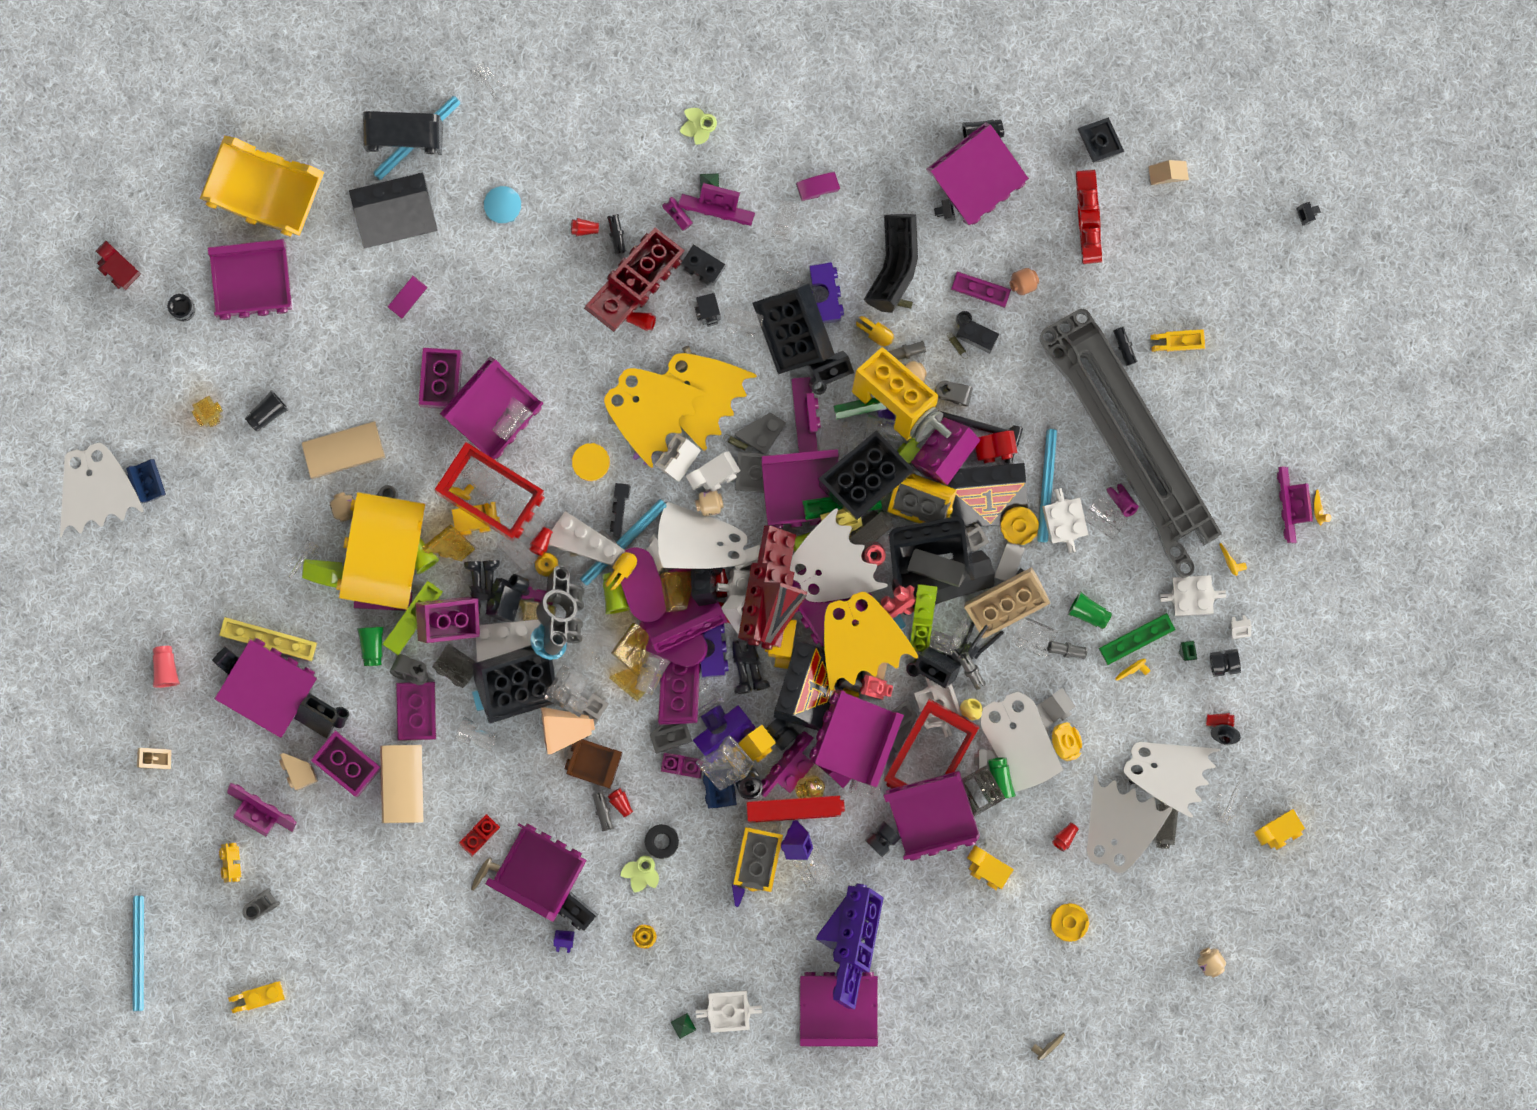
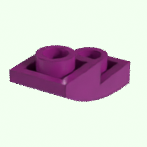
(817, 186)
(407, 297)
(681, 765)

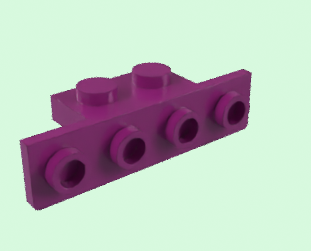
(717, 203)
(805, 414)
(1295, 504)
(790, 767)
(258, 814)

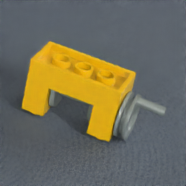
(901, 393)

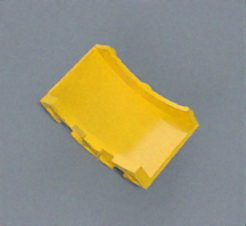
(261, 186)
(381, 550)

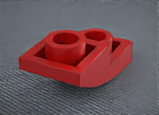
(479, 835)

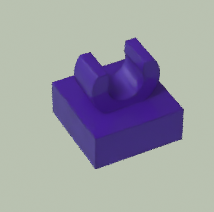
(564, 939)

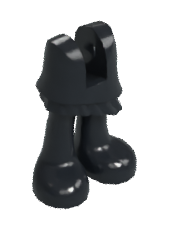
(475, 569)
(751, 658)

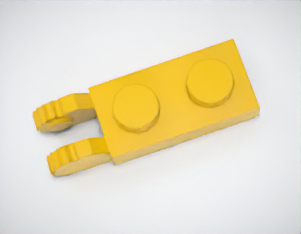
(1180, 340)
(259, 997)

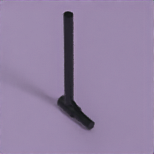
(986, 427)

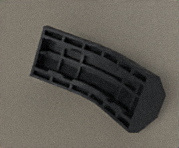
(899, 262)
(983, 580)

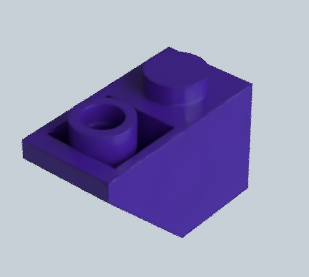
(797, 843)

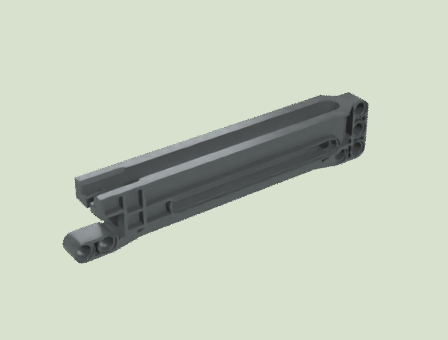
(1182, 507)

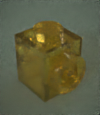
(207, 412)

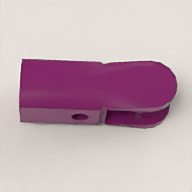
(679, 216)

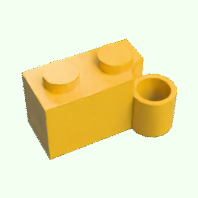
(783, 654)
(757, 744)
(1280, 830)
(988, 868)

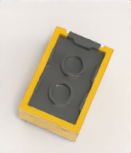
(922, 500)
(758, 860)

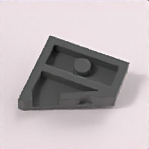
(762, 432)
(906, 724)
(670, 736)

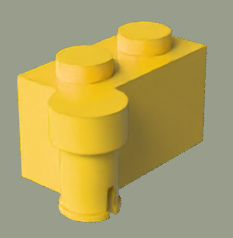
(466, 523)

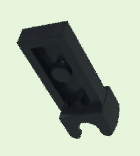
(621, 493)

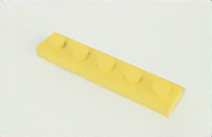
(284, 643)

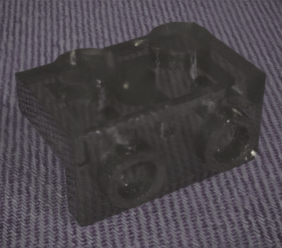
(454, 666)

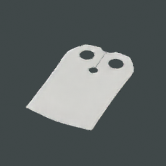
(1025, 747)

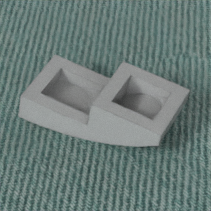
(976, 537)
(1009, 561)
(595, 708)

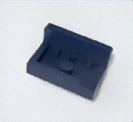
(146, 481)
(718, 798)

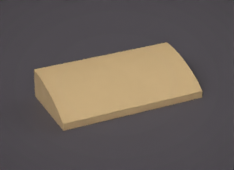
(343, 450)
(1007, 602)
(401, 784)

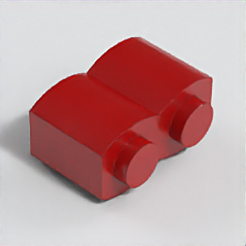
(996, 446)

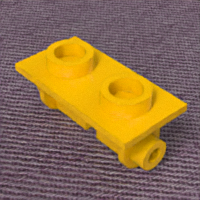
(228, 855)

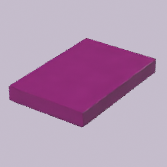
(416, 711)

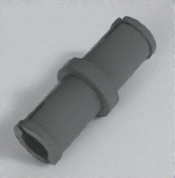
(908, 350)
(1067, 649)
(971, 670)
(602, 811)

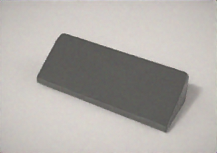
(937, 567)

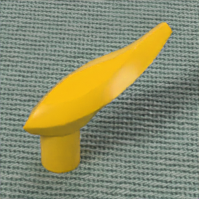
(464, 494)
(1318, 510)
(1234, 568)
(1133, 668)

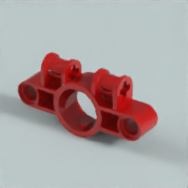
(1089, 216)

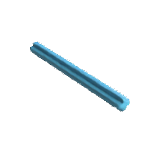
(401, 152)
(1047, 481)
(626, 539)
(138, 953)

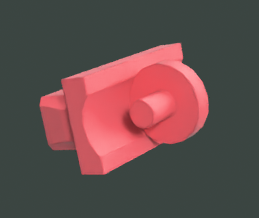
(902, 601)
(875, 687)

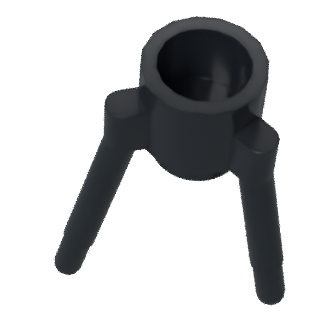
(971, 648)

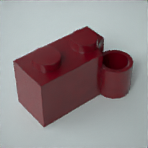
(116, 266)

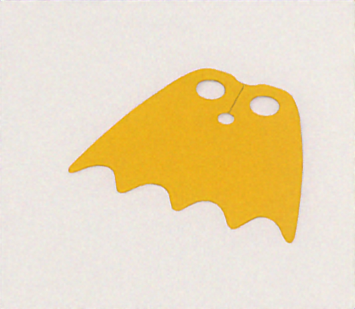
(720, 383)
(656, 412)
(862, 646)

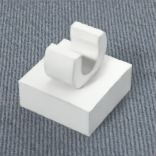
(1240, 628)

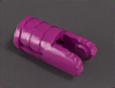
(1123, 500)

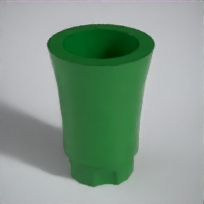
(1089, 611)
(371, 645)
(1001, 774)

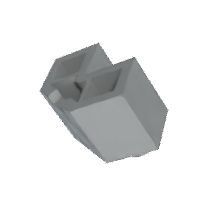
(1055, 707)

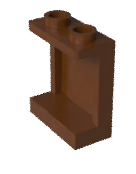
(593, 763)

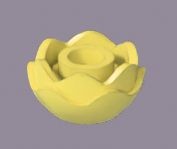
(971, 709)

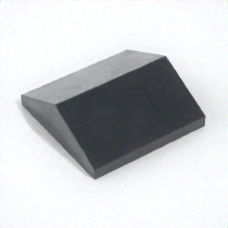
(1100, 140)

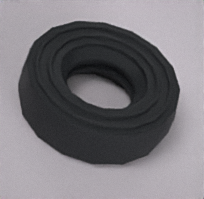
(673, 841)

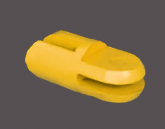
(879, 334)
(624, 565)

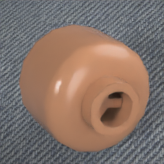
(1024, 281)

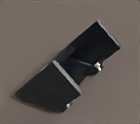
(402, 130)
(935, 537)

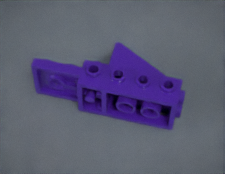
(844, 934)

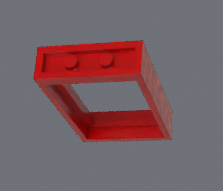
(456, 468)
(945, 715)
(795, 809)

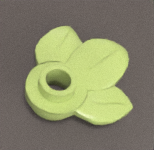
(695, 126)
(639, 876)

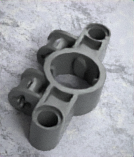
(559, 629)

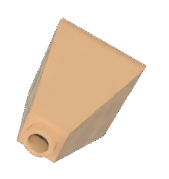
(564, 728)

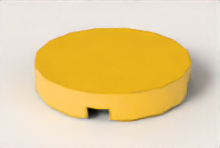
(591, 462)
(1019, 525)
(1066, 741)
(1064, 922)

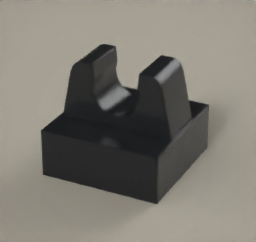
(945, 210)
(1307, 213)

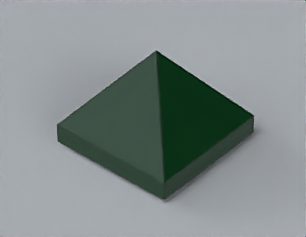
(711, 179)
(1188, 651)
(683, 1025)

